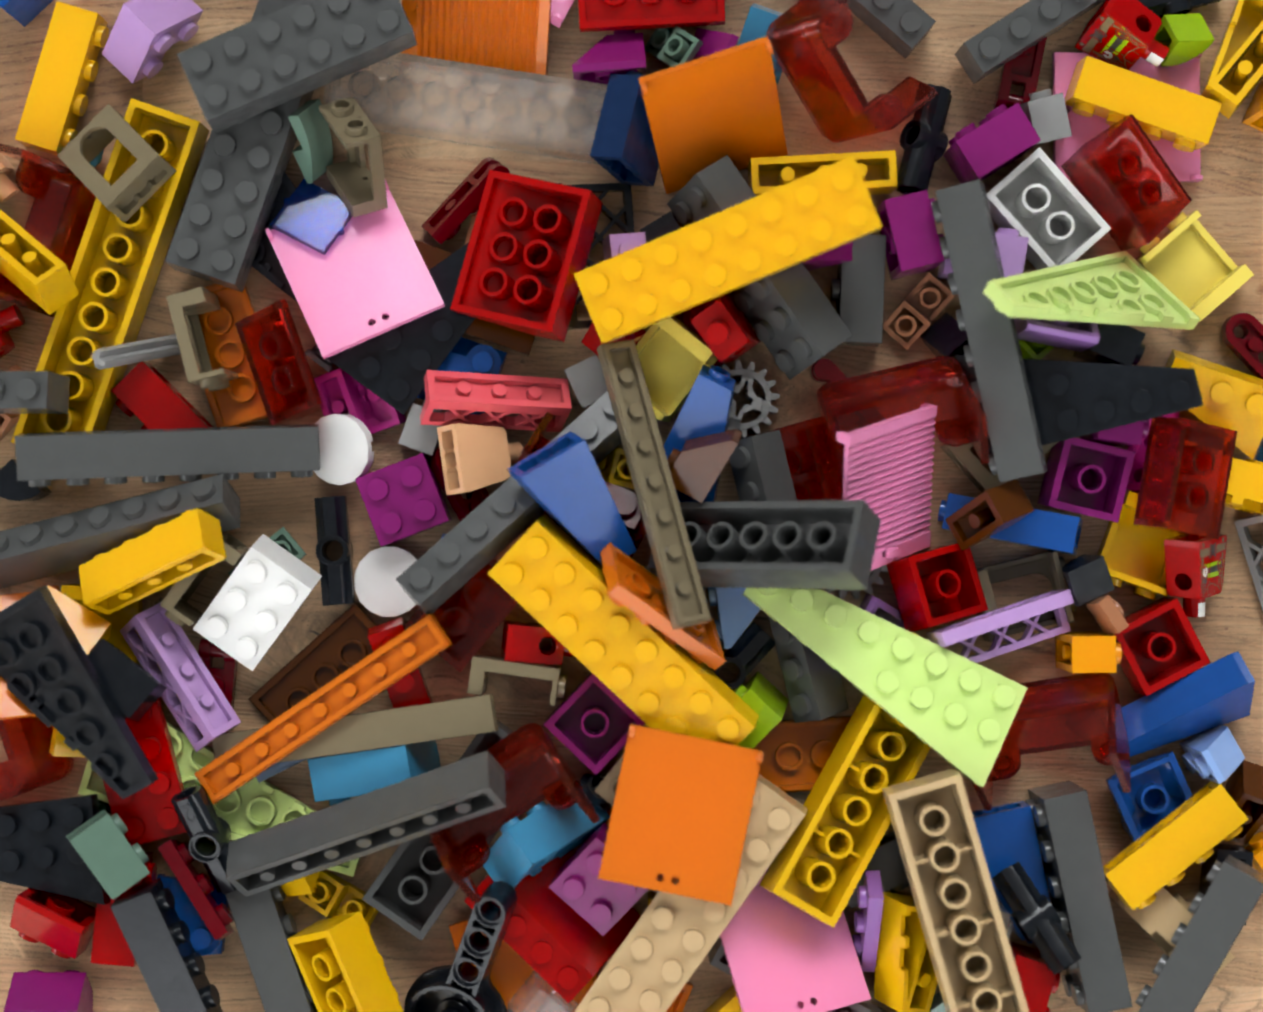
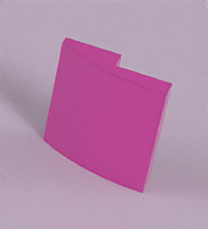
(348, 396)

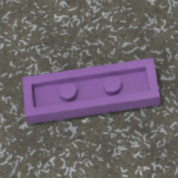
(868, 919)

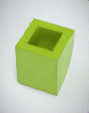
(1185, 36)

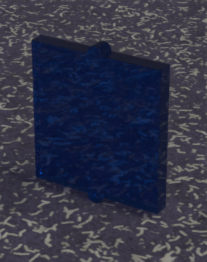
(312, 217)

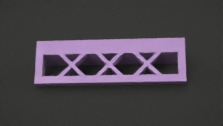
(1001, 619)
(181, 674)

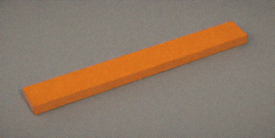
(323, 708)

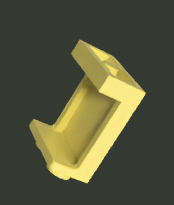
(1193, 265)
(670, 363)

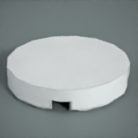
(343, 449)
(377, 583)

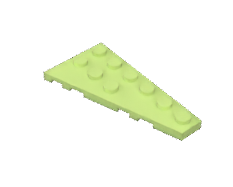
(1092, 291)

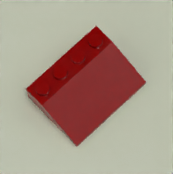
(526, 253)
(554, 936)

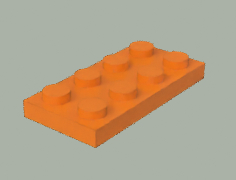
(641, 592)

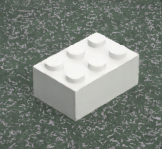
(1047, 211)
(257, 602)

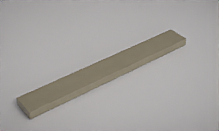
(653, 484)
(389, 728)

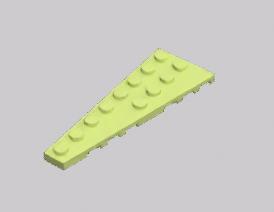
(929, 689)

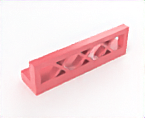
(496, 397)

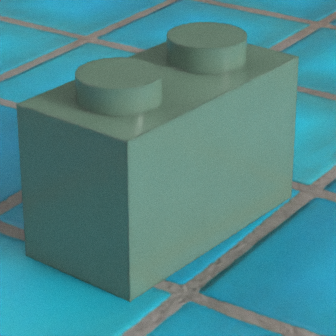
(109, 853)

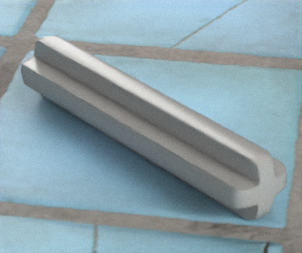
(135, 352)

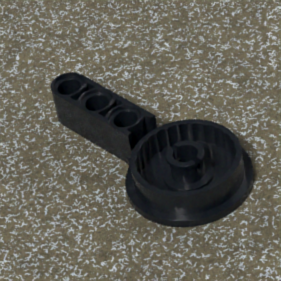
(462, 985)

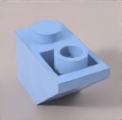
(734, 613)
(1212, 754)

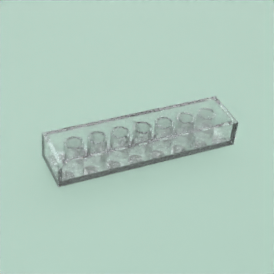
(477, 105)

